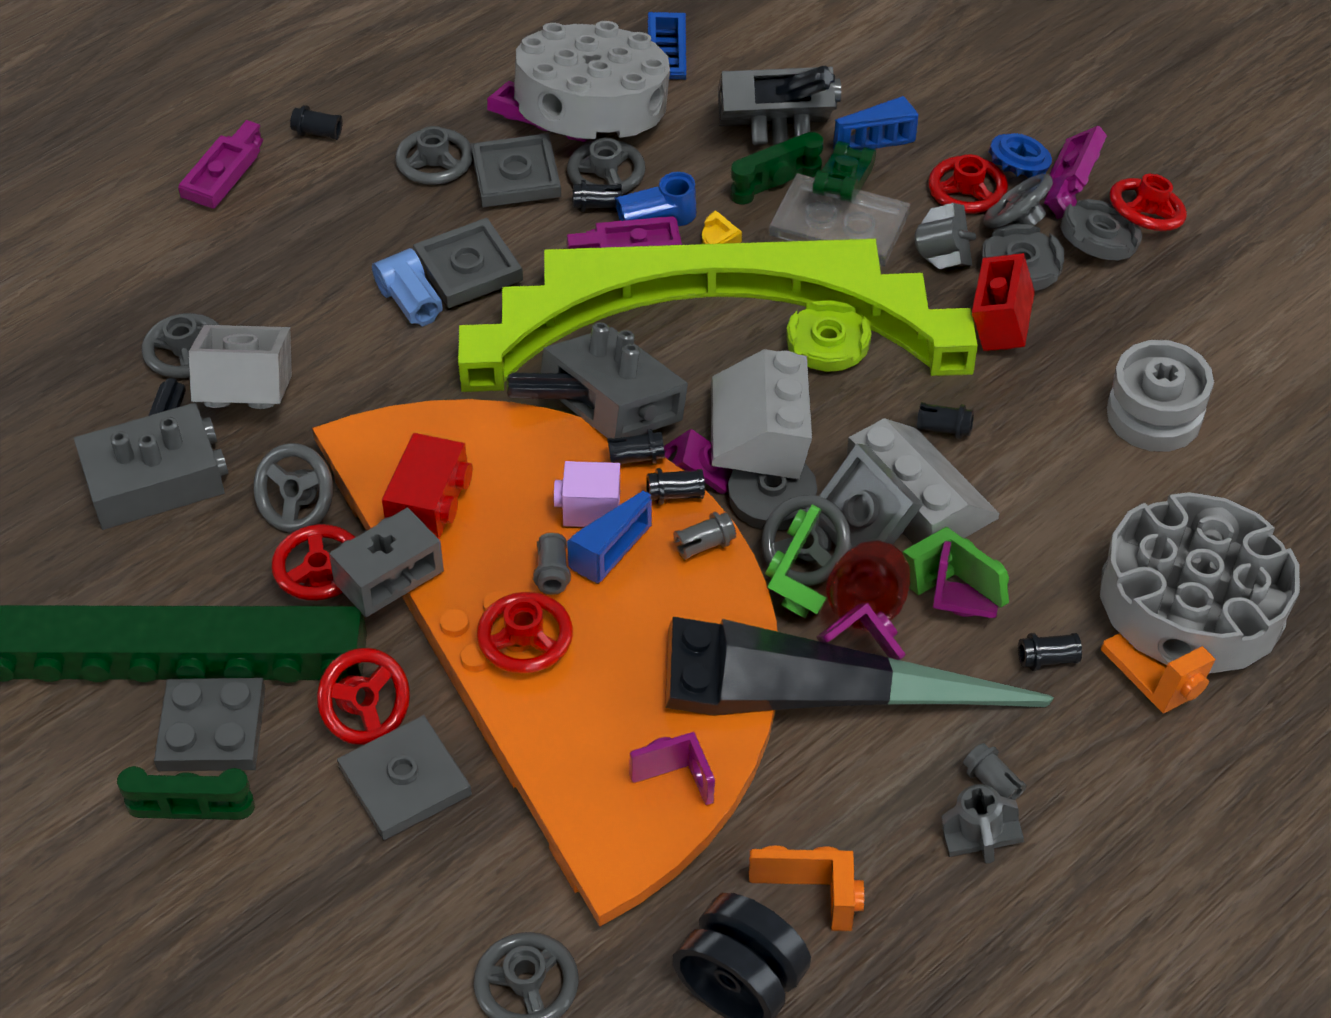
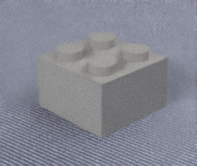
(240, 365)

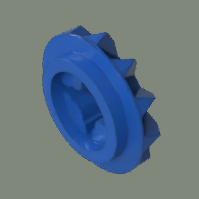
(1032, 156)

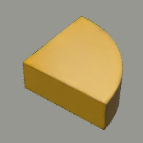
(720, 230)

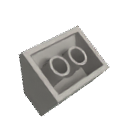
(762, 414)
(940, 487)

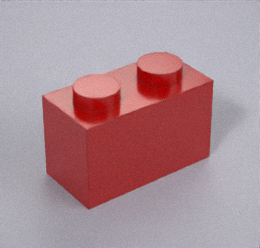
(1003, 302)
(429, 481)

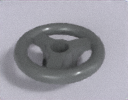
(433, 151)
(604, 160)
(1020, 203)
(175, 334)
(313, 487)
(822, 542)
(525, 958)

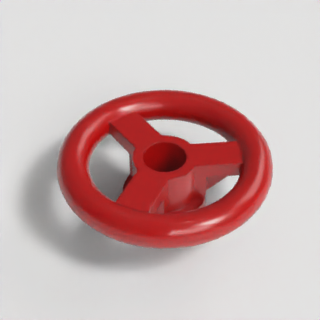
(968, 180)
(1153, 197)
(316, 568)
(524, 627)
(346, 691)

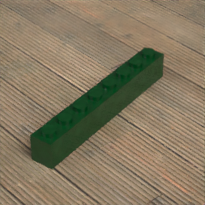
(176, 642)

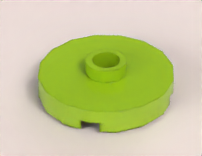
(829, 335)

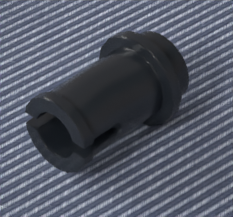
(316, 123)
(595, 195)
(945, 419)
(637, 448)
(675, 485)
(1049, 650)

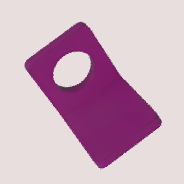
(695, 454)
(959, 597)
(877, 624)
(672, 754)

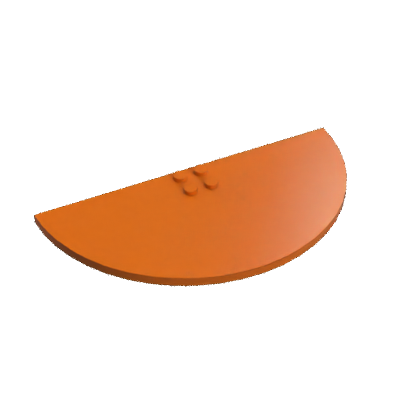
(572, 726)

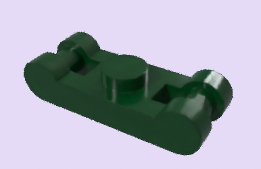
(775, 166)
(844, 172)
(186, 795)

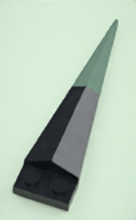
(759, 669)

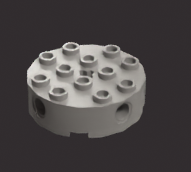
(591, 80)
(1198, 578)

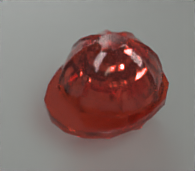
(872, 575)

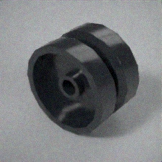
(741, 958)

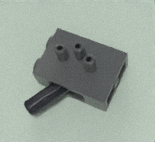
(777, 99)
(606, 383)
(152, 461)

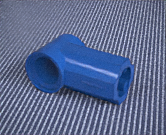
(672, 197)

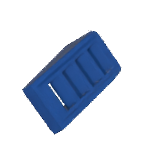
(674, 25)
(889, 124)
(606, 540)

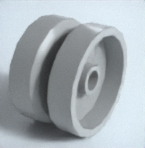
(1159, 395)

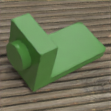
(965, 561)
(797, 595)

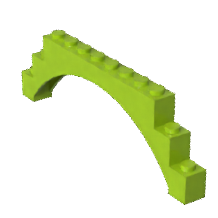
(602, 282)

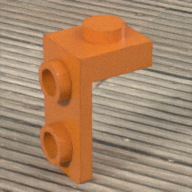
(1161, 683)
(817, 866)

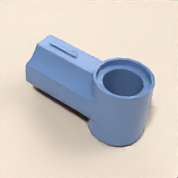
(406, 282)

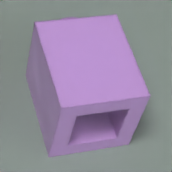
(587, 491)

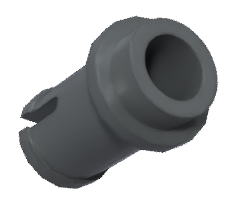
(705, 535)
(552, 574)
(991, 771)

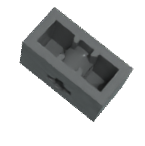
(386, 561)

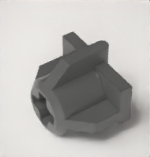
(945, 237)
(981, 822)

